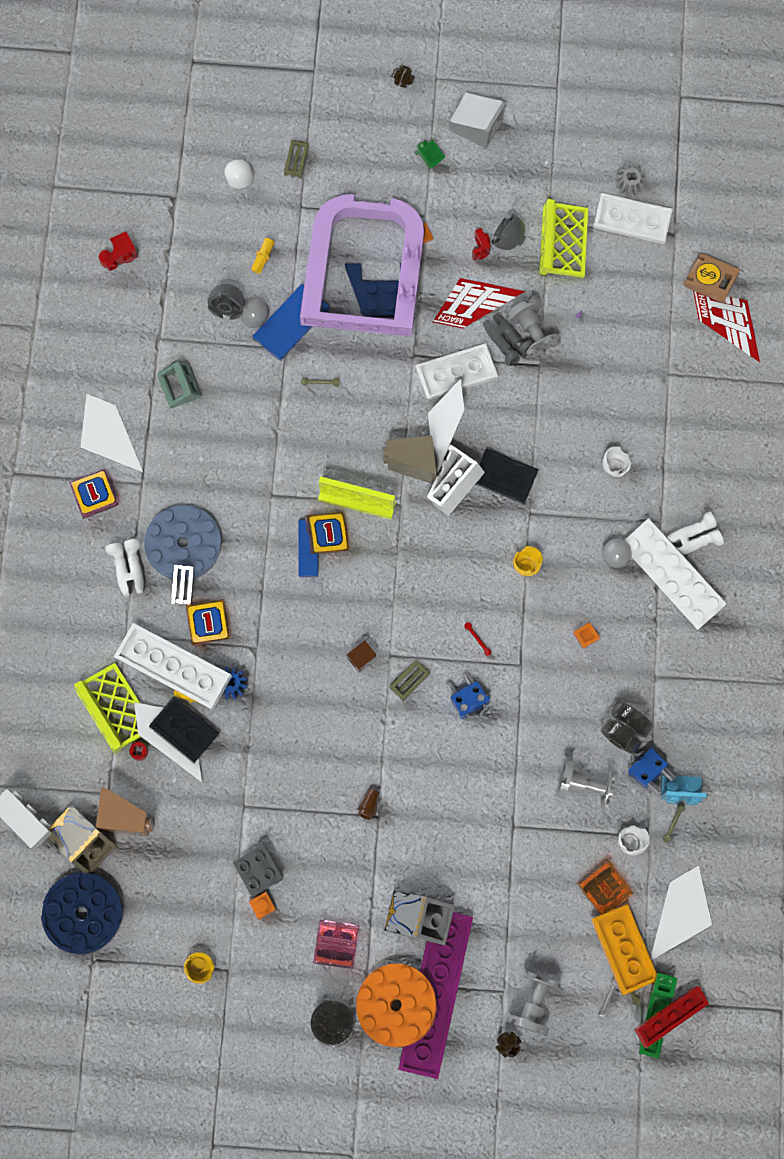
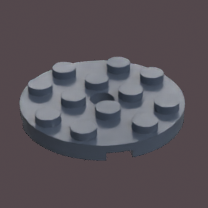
(179, 523)

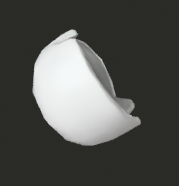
(238, 173)
(616, 462)
(633, 840)

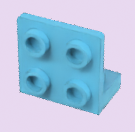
(682, 789)

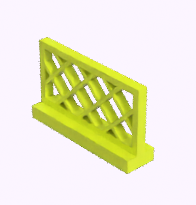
(549, 234)
(356, 498)
(97, 712)

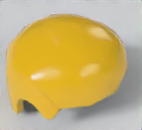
(528, 561)
(198, 967)

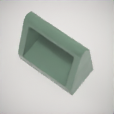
(187, 382)

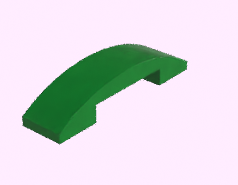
(660, 997)

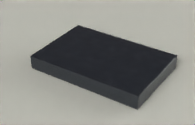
(506, 476)
(184, 730)

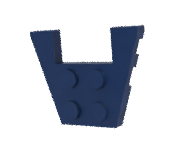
(374, 298)

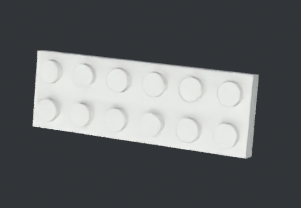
(674, 574)
(173, 666)

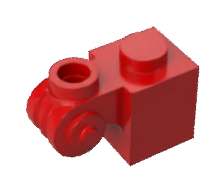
(122, 252)

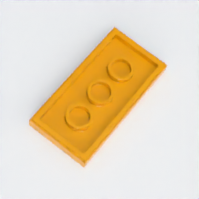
(624, 949)

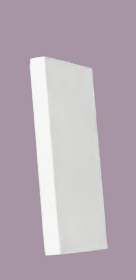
(632, 218)
(470, 365)

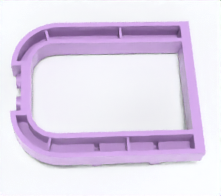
(318, 259)

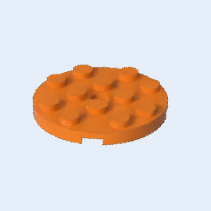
(375, 1005)

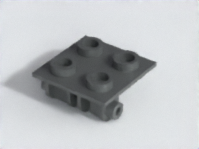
(258, 870)

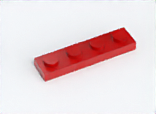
(671, 1016)

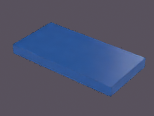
(284, 327)

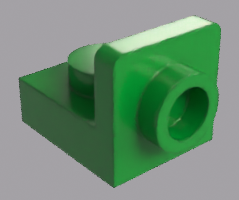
(430, 153)

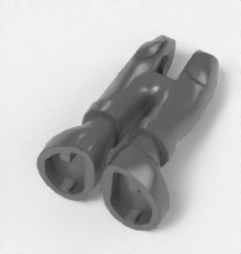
(506, 329)

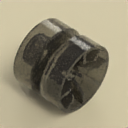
(627, 728)
(333, 1024)

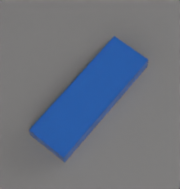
(307, 562)

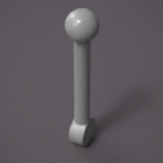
(602, 1012)

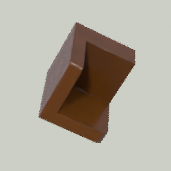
(361, 656)

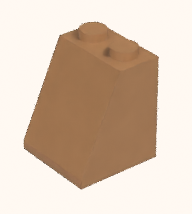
(121, 816)

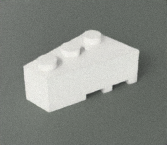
(455, 480)
(23, 819)

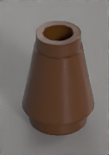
(369, 804)

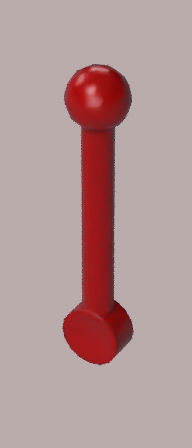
(468, 626)

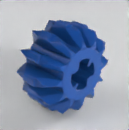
(238, 684)

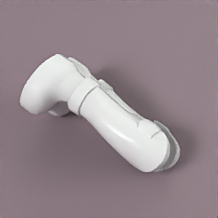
(691, 545)
(122, 574)

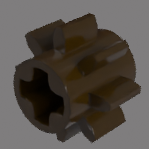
(402, 76)
(508, 1044)

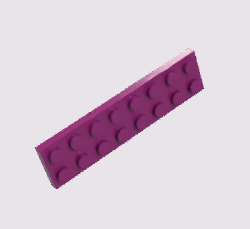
(443, 969)

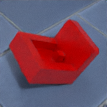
(482, 240)

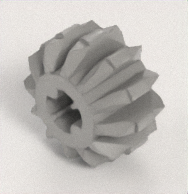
(635, 175)

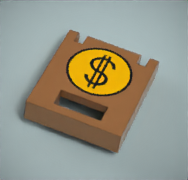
(707, 276)

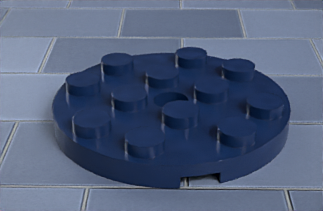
(61, 908)

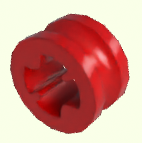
(132, 750)

